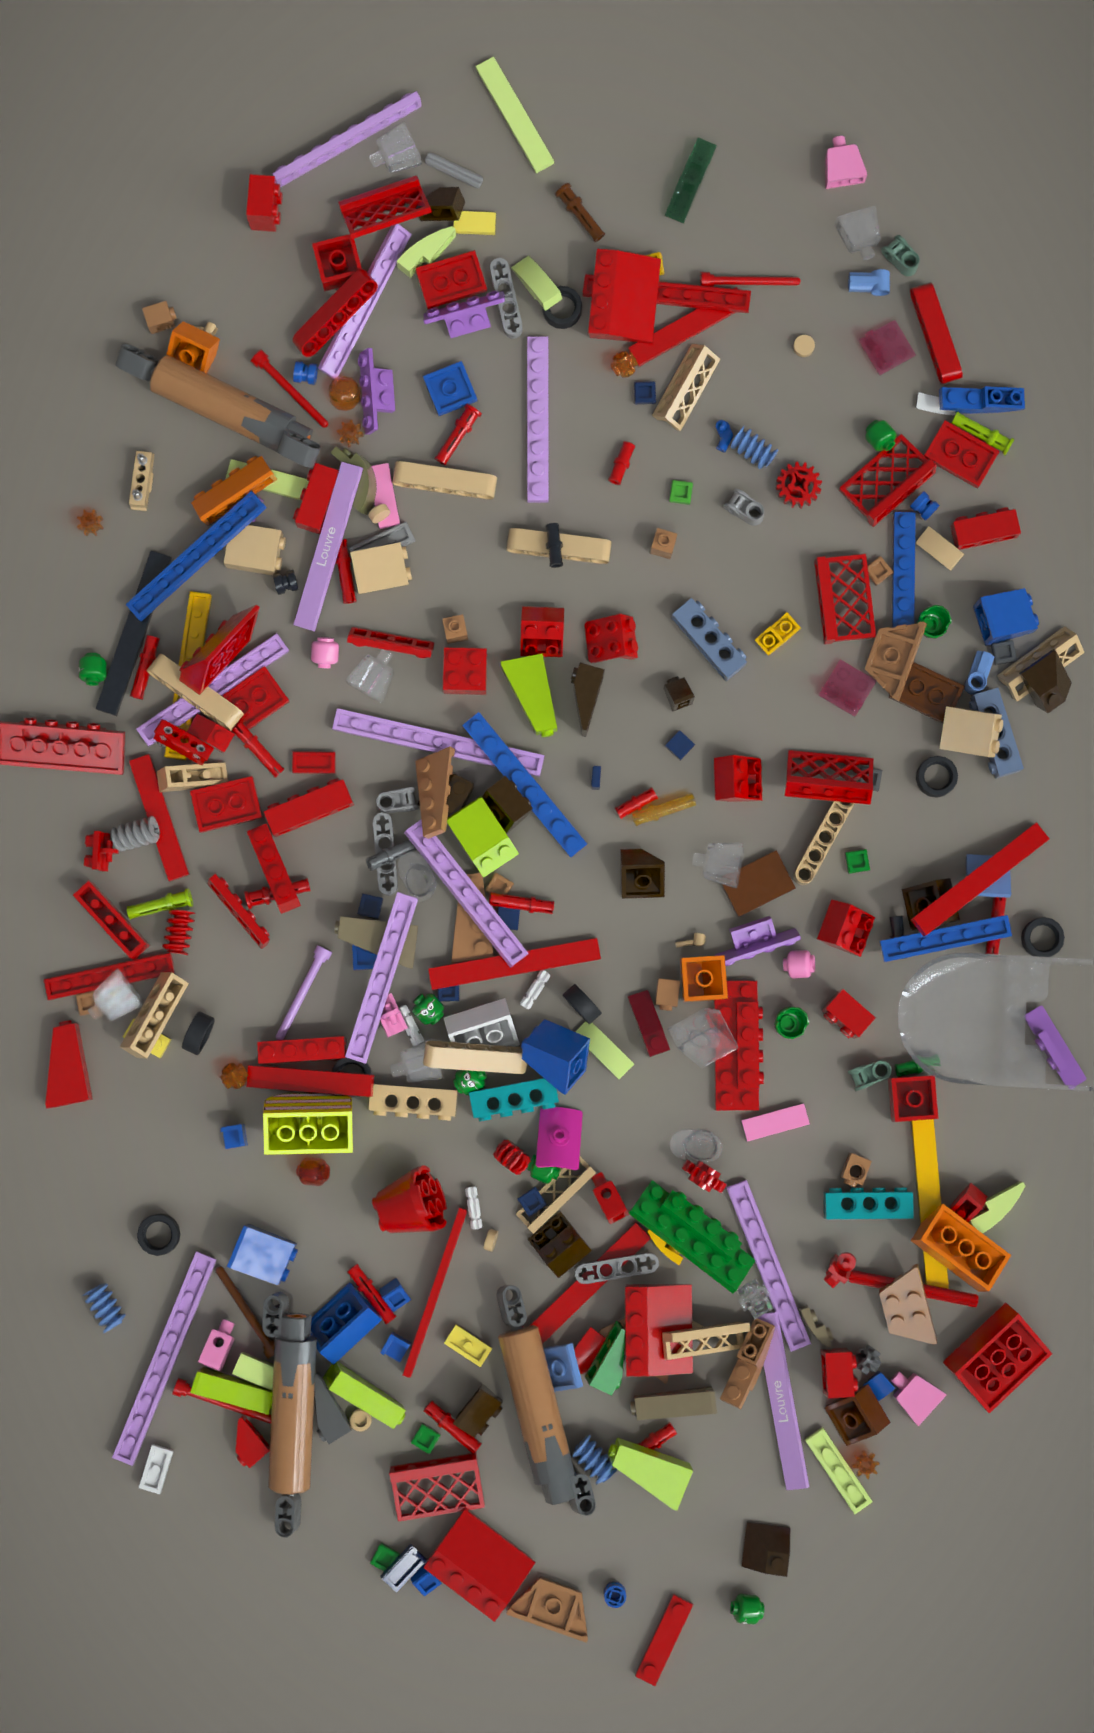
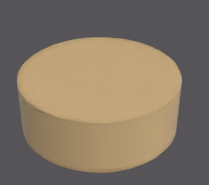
(804, 346)
(379, 513)
(490, 1240)
(360, 1420)

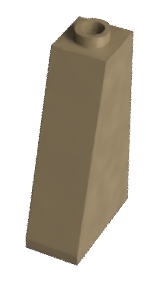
(369, 935)
(674, 1404)

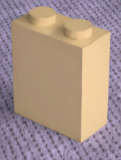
(256, 550)
(380, 568)
(971, 731)

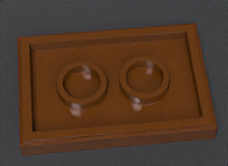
(929, 692)
(759, 884)

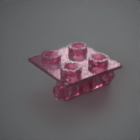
(887, 347)
(847, 688)

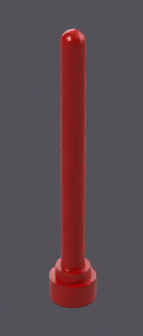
(710, 280)
(261, 361)
(182, 1389)

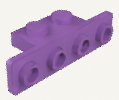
(465, 316)
(376, 391)
(757, 938)
(1054, 1046)

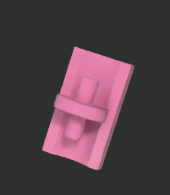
(392, 1018)

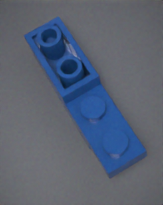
(981, 400)

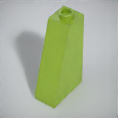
(530, 685)
(232, 1390)
(364, 1395)
(654, 1471)

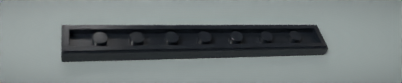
(129, 644)

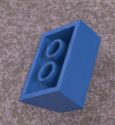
(343, 1323)

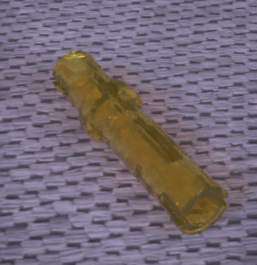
(655, 812)

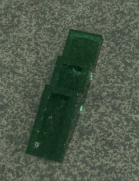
(690, 180)

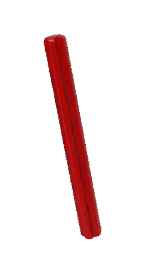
(931, 1292)

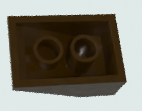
(587, 685)

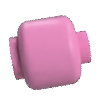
(324, 652)
(799, 964)

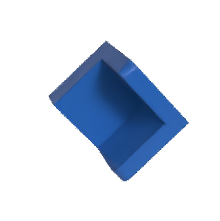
(234, 1136)
(396, 1347)

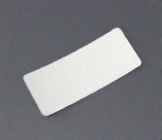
(931, 404)

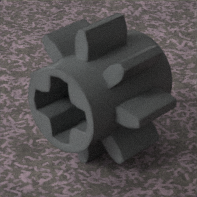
(867, 1359)

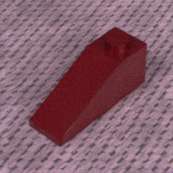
(648, 1023)

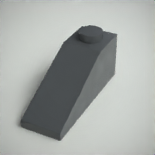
(330, 1417)

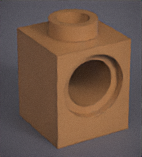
(159, 317)
(663, 543)
(455, 629)
(667, 994)
(864, 1165)

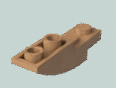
(749, 1363)

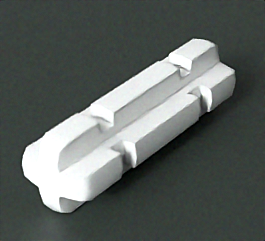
(535, 989)
(412, 1029)
(473, 1207)

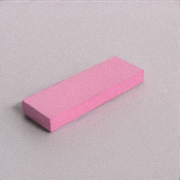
(386, 495)
(775, 1122)

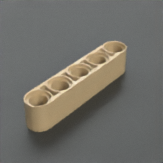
(444, 480)
(574, 547)
(207, 702)
(820, 847)
(474, 1057)

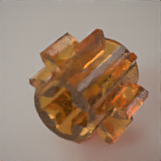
(624, 364)
(352, 428)
(88, 517)
(234, 1076)
(865, 1470)

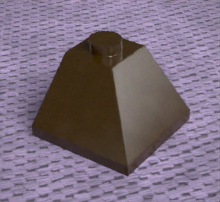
(1047, 681)
(641, 874)
(766, 1549)

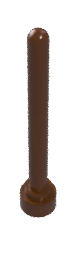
(268, 1344)

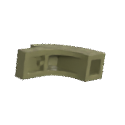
(367, 485)

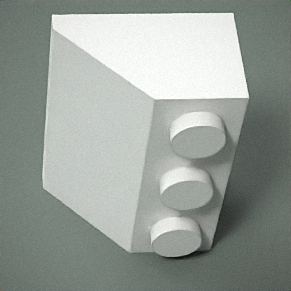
(483, 1025)

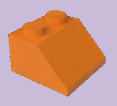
(193, 346)
(703, 978)

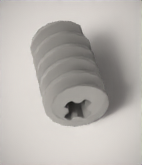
(135, 834)

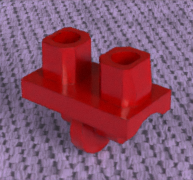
(102, 851)
(840, 1268)

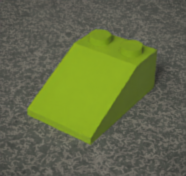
(482, 836)

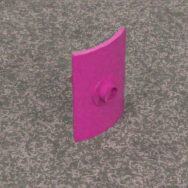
(559, 1138)

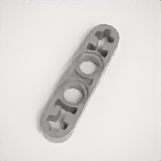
(510, 297)
(377, 828)
(616, 1264)

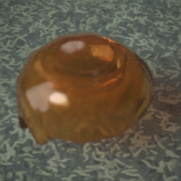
(344, 393)

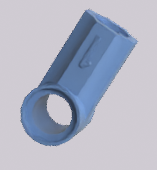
(875, 282)
(979, 671)

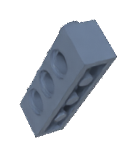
(725, 667)
(1012, 763)

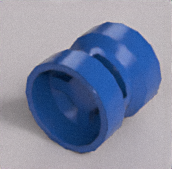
(305, 373)
(924, 505)
(616, 1591)

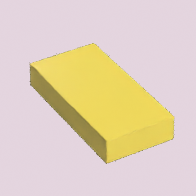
(476, 223)

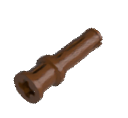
(574, 205)

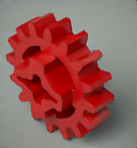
(806, 480)
(704, 1176)

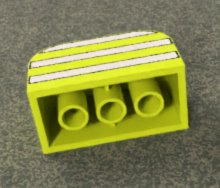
(308, 1123)

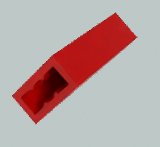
(68, 1071)

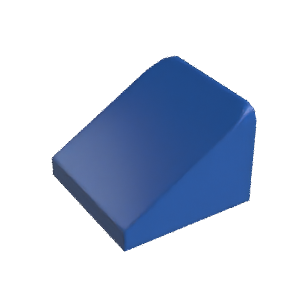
(394, 1294)
(880, 1385)
(425, 1581)

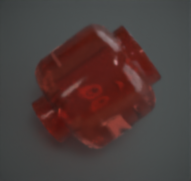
(313, 1171)

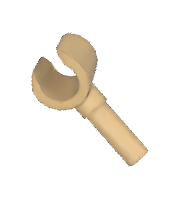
(209, 328)
(699, 940)

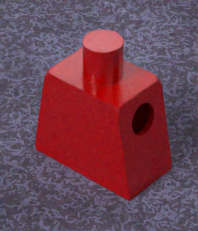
(613, 1206)

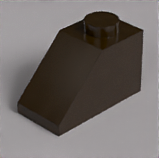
(445, 205)
(678, 693)

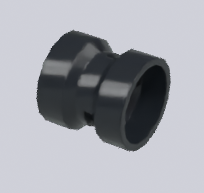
(285, 582)

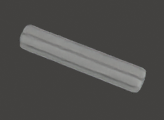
(454, 170)

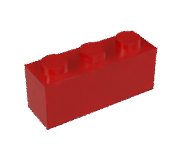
(316, 498)
(985, 528)

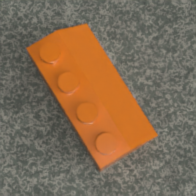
(227, 493)
(961, 1248)

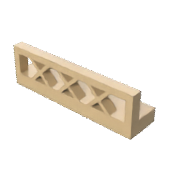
(684, 382)
(1059, 641)
(559, 1201)
(704, 1332)

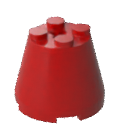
(411, 1203)

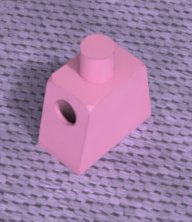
(843, 165)
(214, 1356)
(916, 1396)

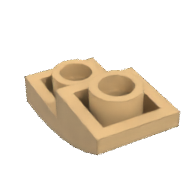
(939, 548)

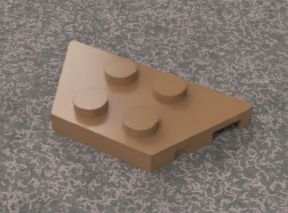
(894, 655)
(908, 1308)
(552, 1608)

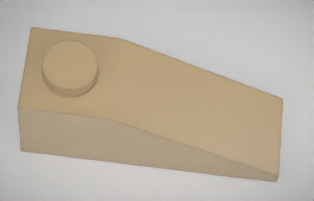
(191, 776)

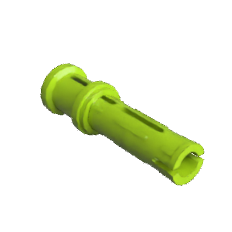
(991, 437)
(169, 902)

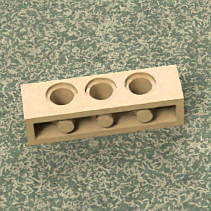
(154, 1015)
(447, 1098)

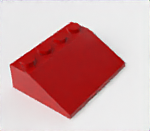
(624, 296)
(219, 650)
(649, 1313)
(997, 1357)
(479, 1565)

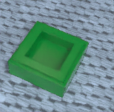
(857, 861)
(425, 1438)
(384, 1557)

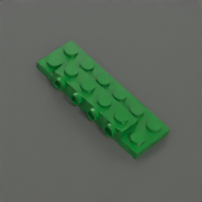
(693, 1235)

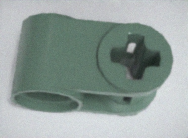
(899, 252)
(868, 1074)

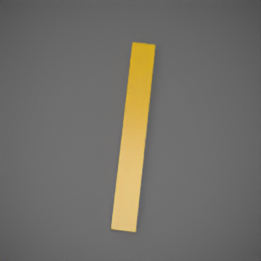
(193, 637)
(928, 1191)

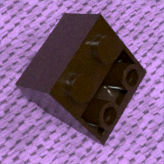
(559, 1245)

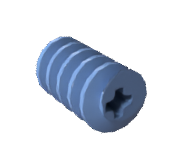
(753, 448)
(105, 1307)
(594, 1460)

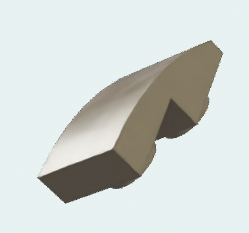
(819, 1331)

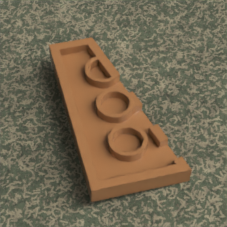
(433, 790)
(468, 939)

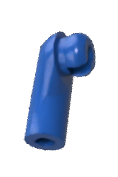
(725, 433)

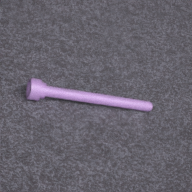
(320, 956)

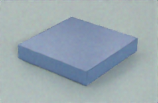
(1000, 888)
(563, 1367)

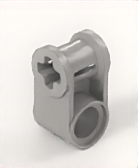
(744, 506)
(399, 801)

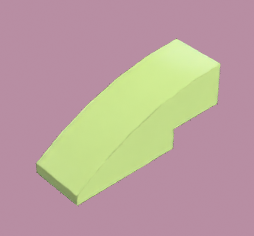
(426, 250)
(537, 282)
(605, 1050)
(997, 1207)
(255, 1370)

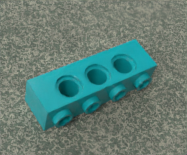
(480, 1098)
(902, 1210)

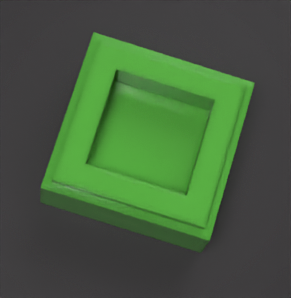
(681, 492)

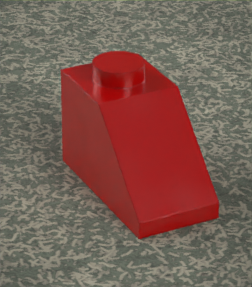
(211, 733)
(969, 1202)
(249, 1443)

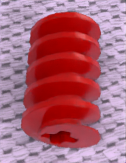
(178, 931)

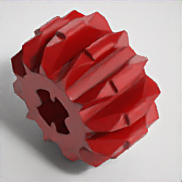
(512, 1157)

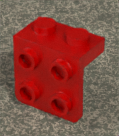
(611, 638)

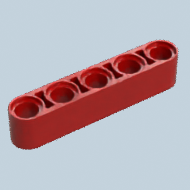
(335, 313)
(936, 333)

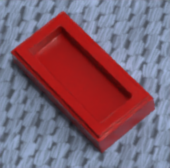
(313, 762)

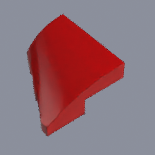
(588, 1348)

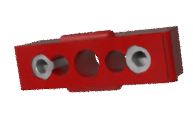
(182, 742)

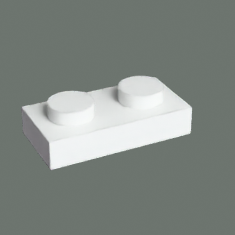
(156, 1469)

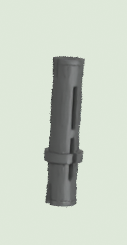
(390, 854)

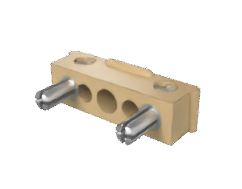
(139, 500)

